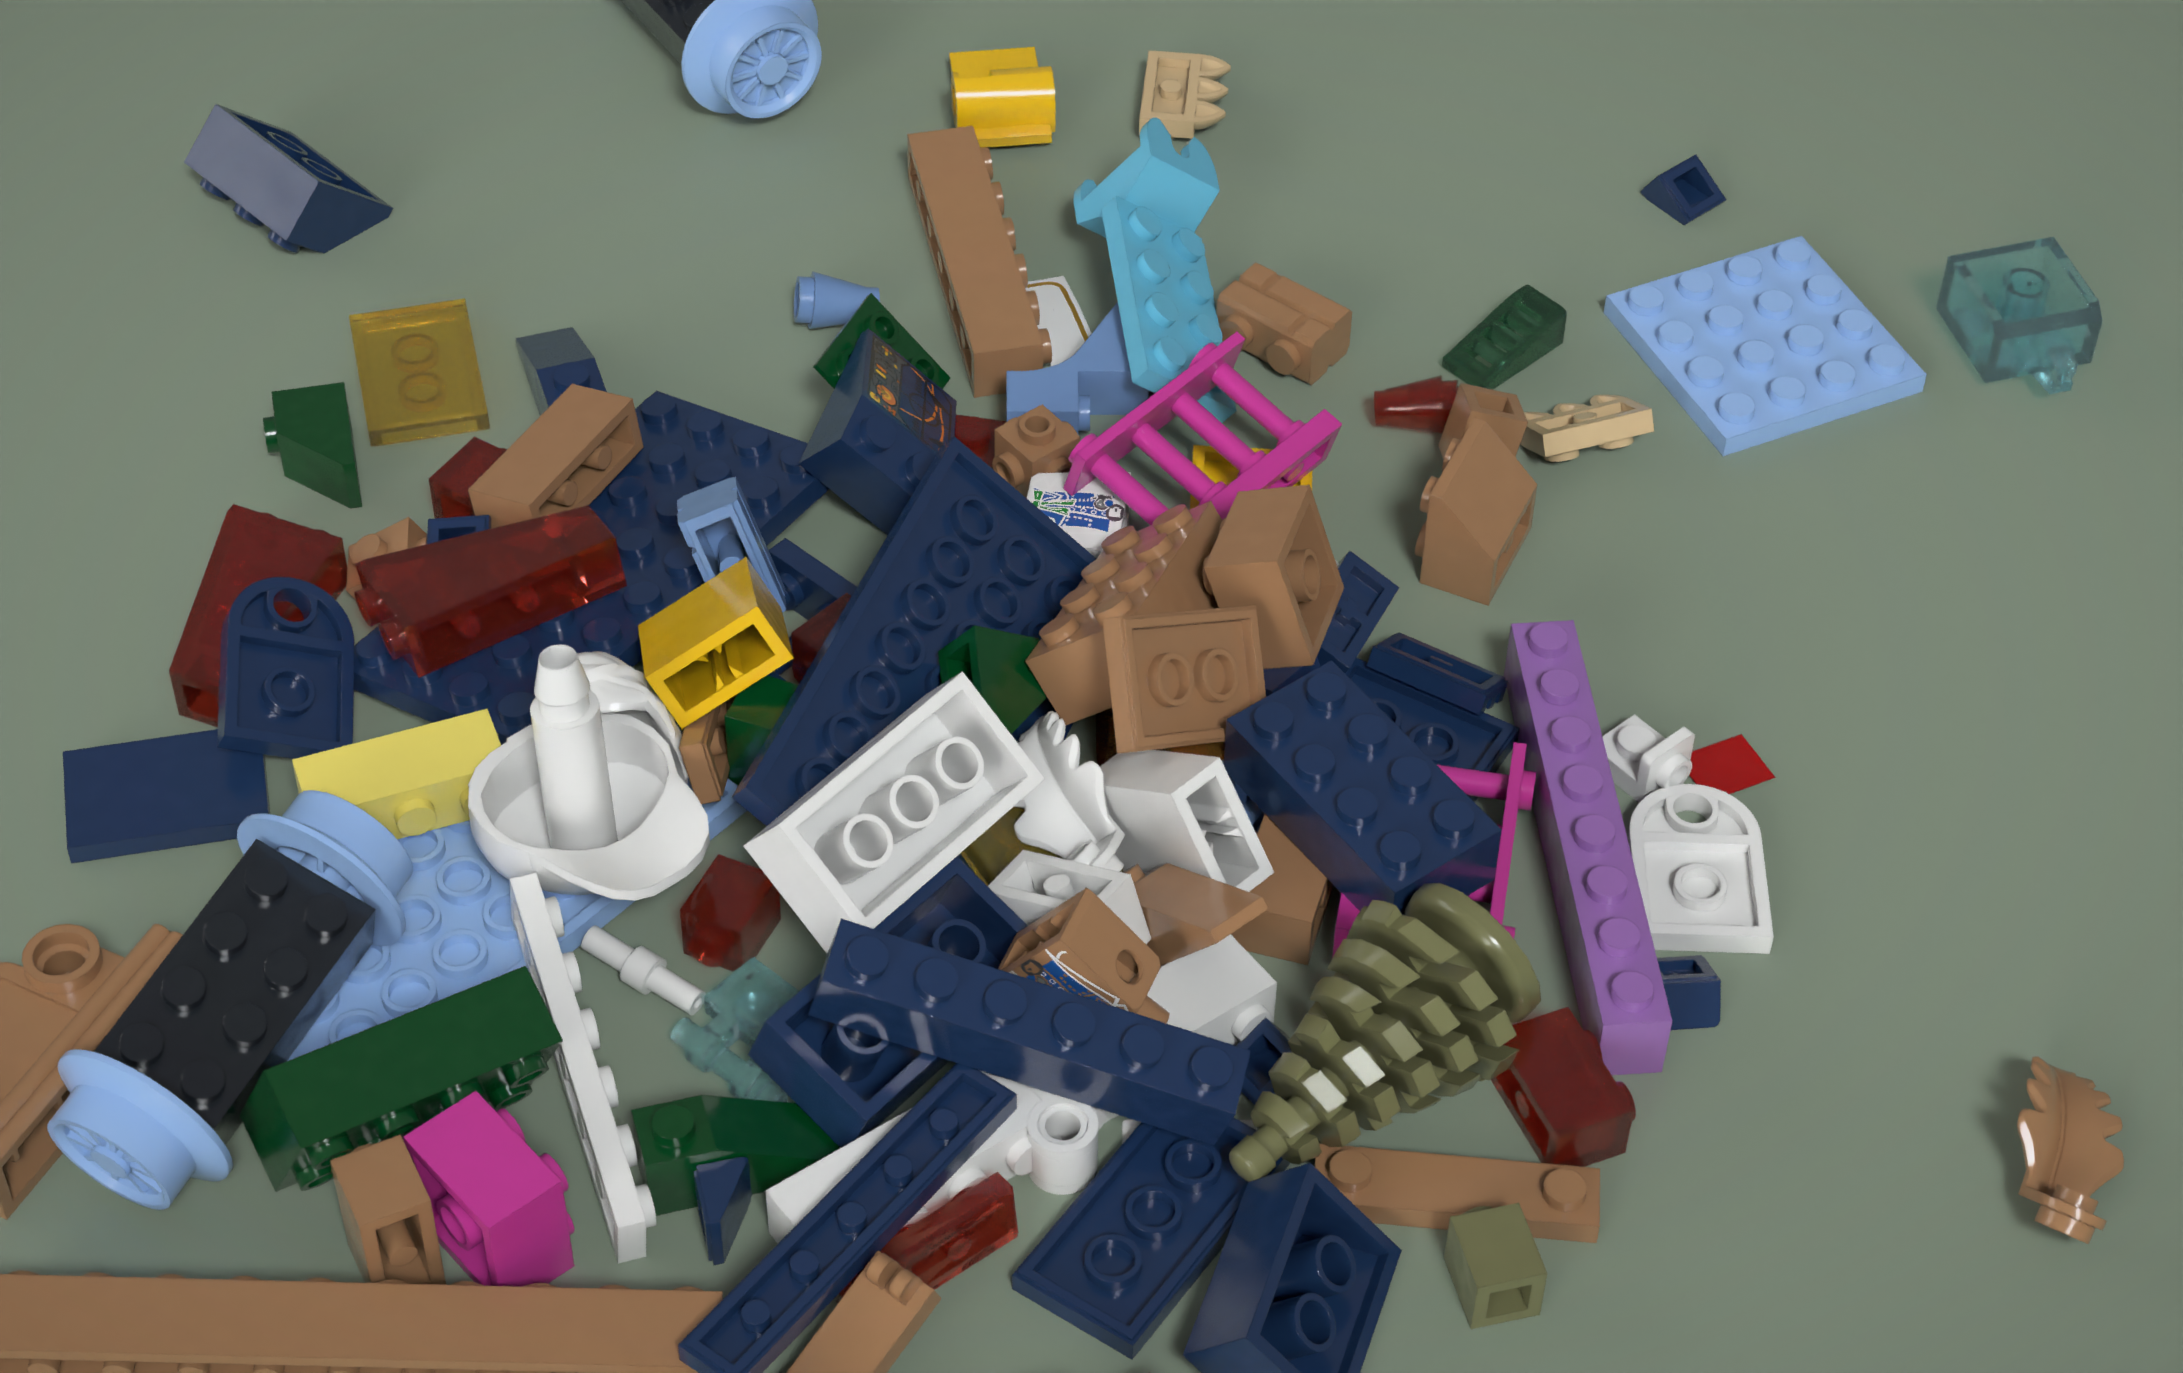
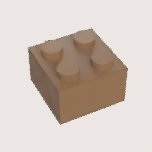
(1281, 561)

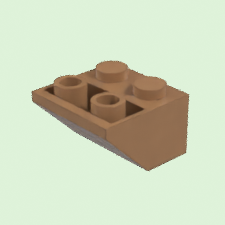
(1474, 516)

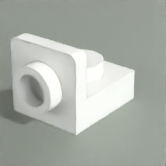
(1645, 759)

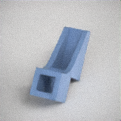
(1086, 384)

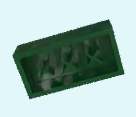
(399, 1077)

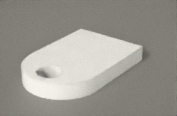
(1701, 879)

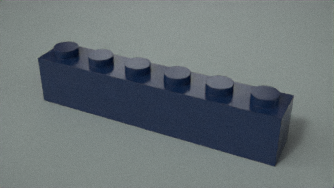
(1029, 1032)

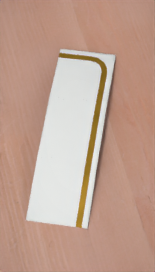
(1060, 316)

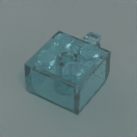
(2021, 312)

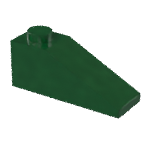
(710, 1129)

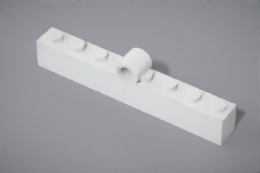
(1050, 1137)

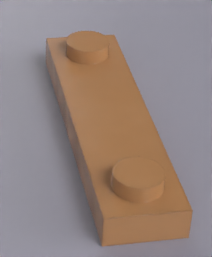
(1431, 1188)

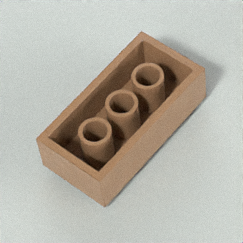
(1132, 576)

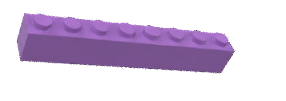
(1587, 849)

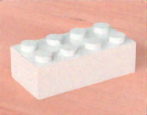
(895, 811)

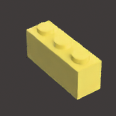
(408, 777)

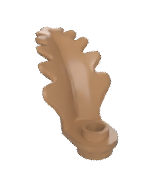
(2067, 1149)

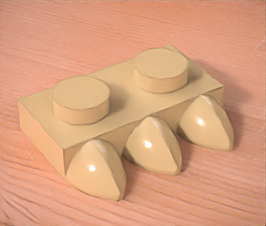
(1182, 91)
(1607, 423)

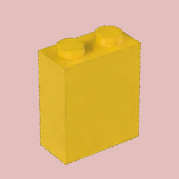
(714, 643)

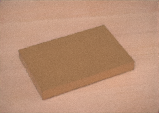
(1181, 675)

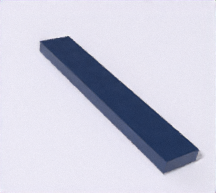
(849, 1225)

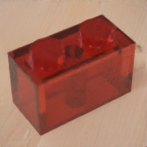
(1565, 1092)

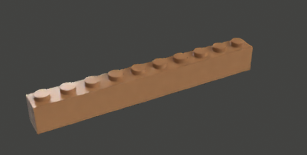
(338, 1326)

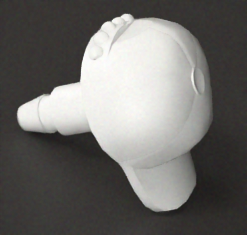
(585, 796)

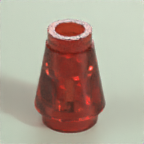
(1416, 405)

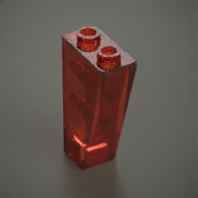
(246, 550)
(486, 585)

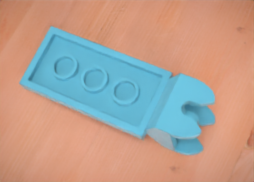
(1156, 259)

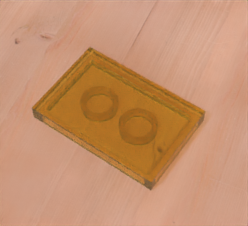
(418, 372)

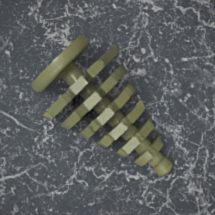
(1406, 1015)

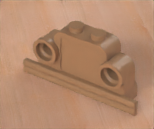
(54, 1004)

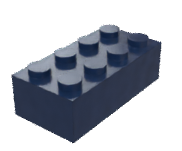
(1358, 793)
(858, 1080)

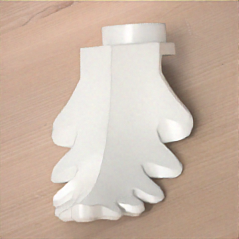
(1070, 806)

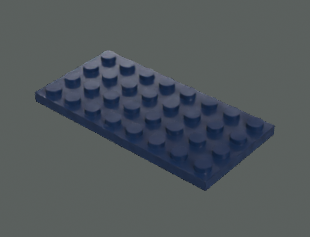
(681, 453)
(953, 560)

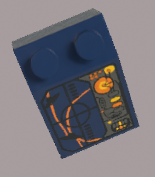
(879, 431)

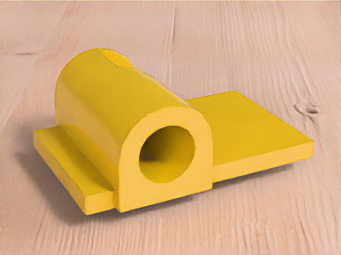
(1003, 96)

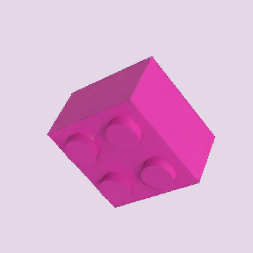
(493, 1196)

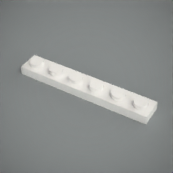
(588, 1088)

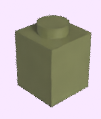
(1495, 1265)

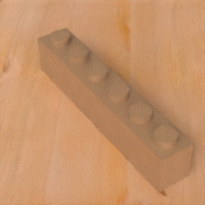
(975, 258)

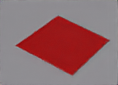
(1729, 766)

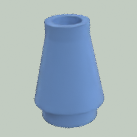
(827, 300)

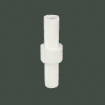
(643, 970)

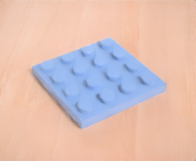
(1763, 345)

